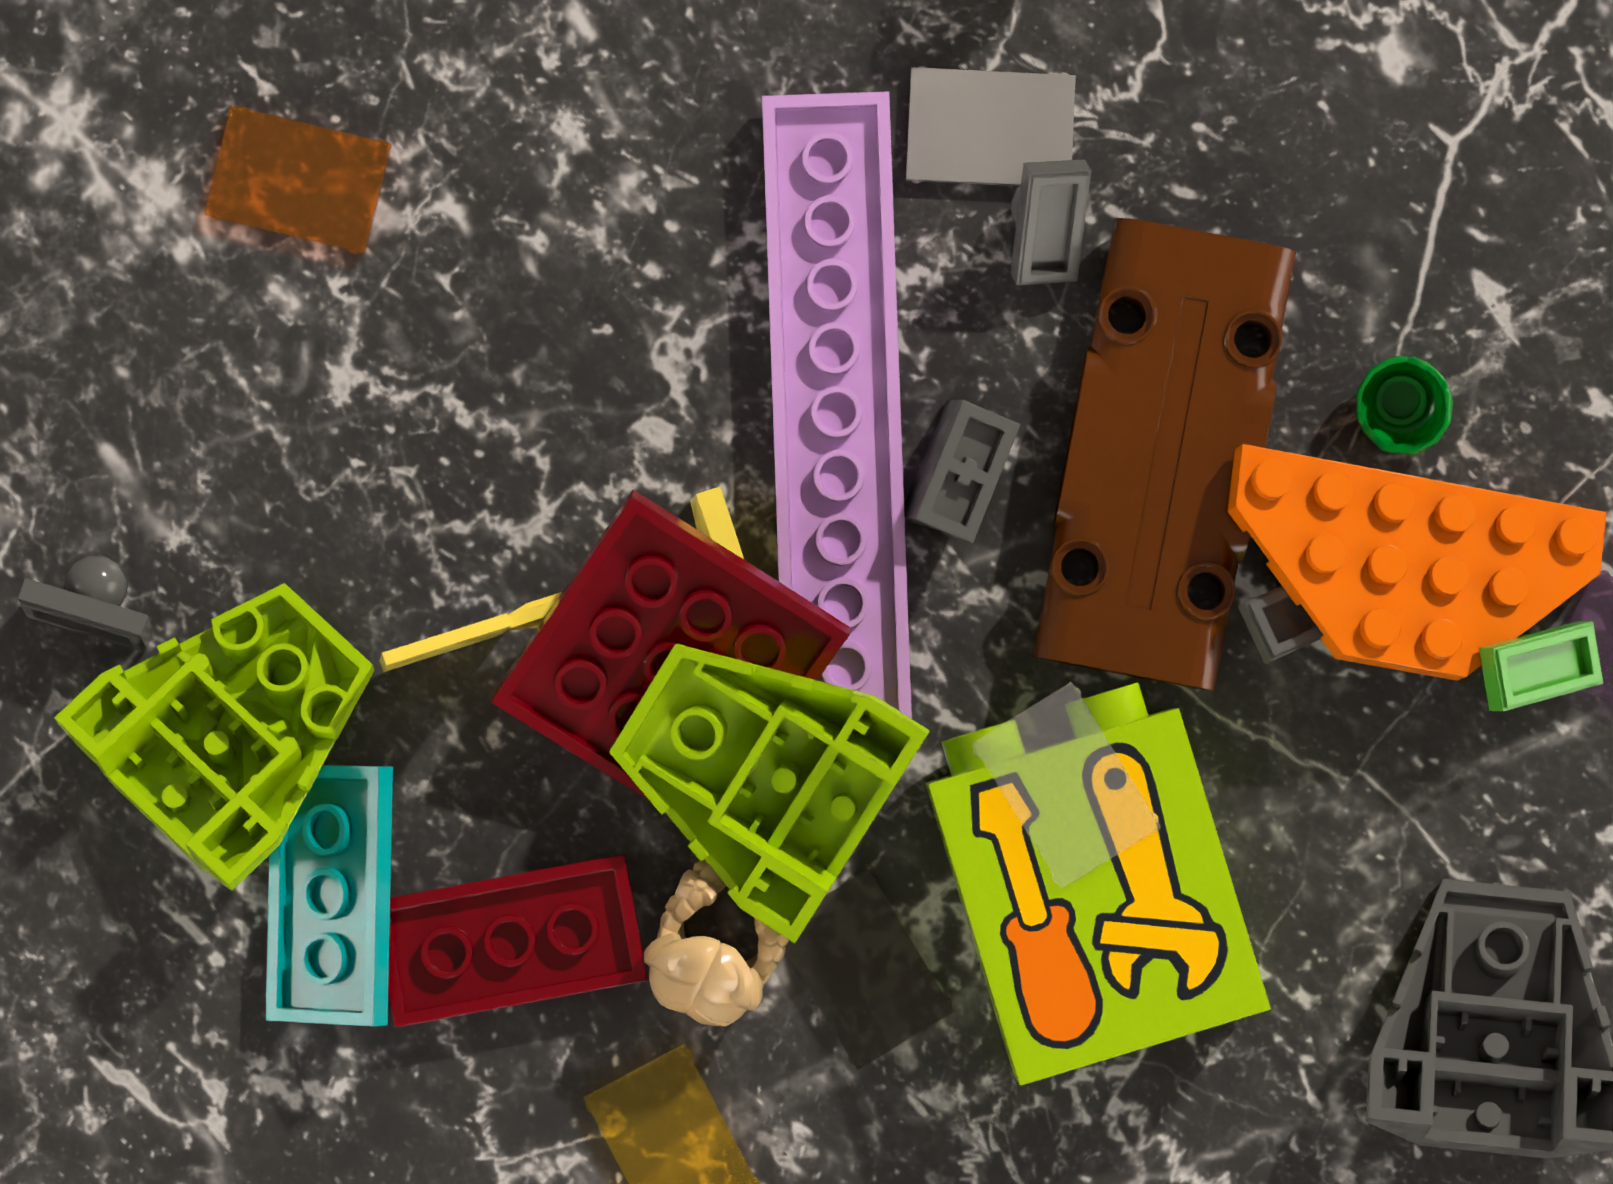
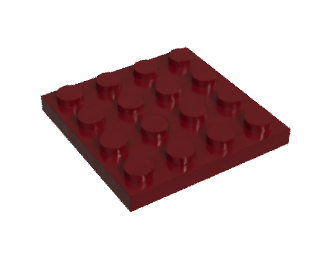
(627, 607)

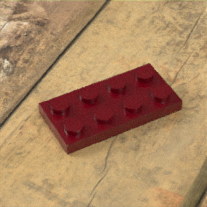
(513, 941)

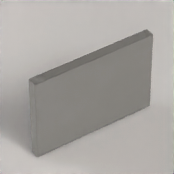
(986, 124)

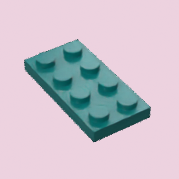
(333, 903)

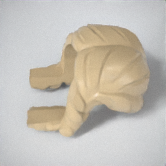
(699, 972)

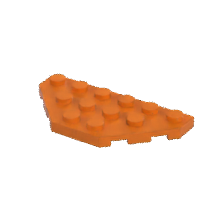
(1407, 563)

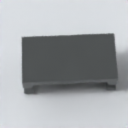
(960, 470)

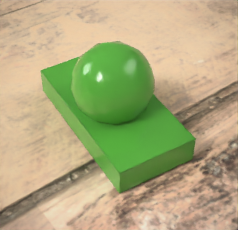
(1541, 665)

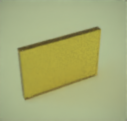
(668, 1126)

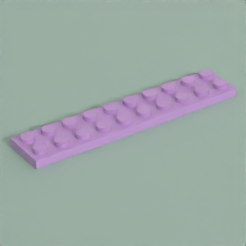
(838, 377)

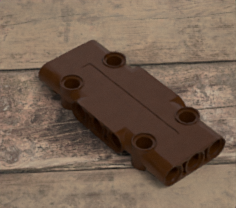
(1157, 452)

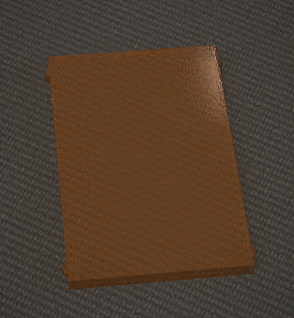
(298, 179)

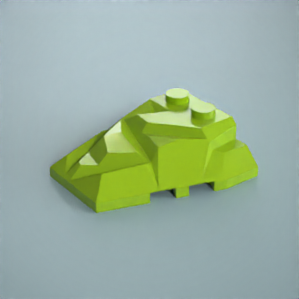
(224, 728)

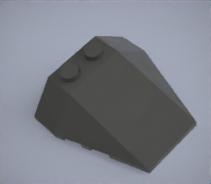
(1496, 1030)

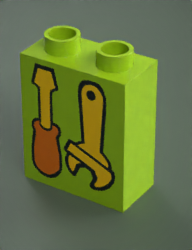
(1128, 949)

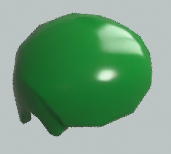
(1404, 405)

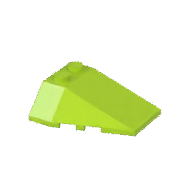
(765, 774)

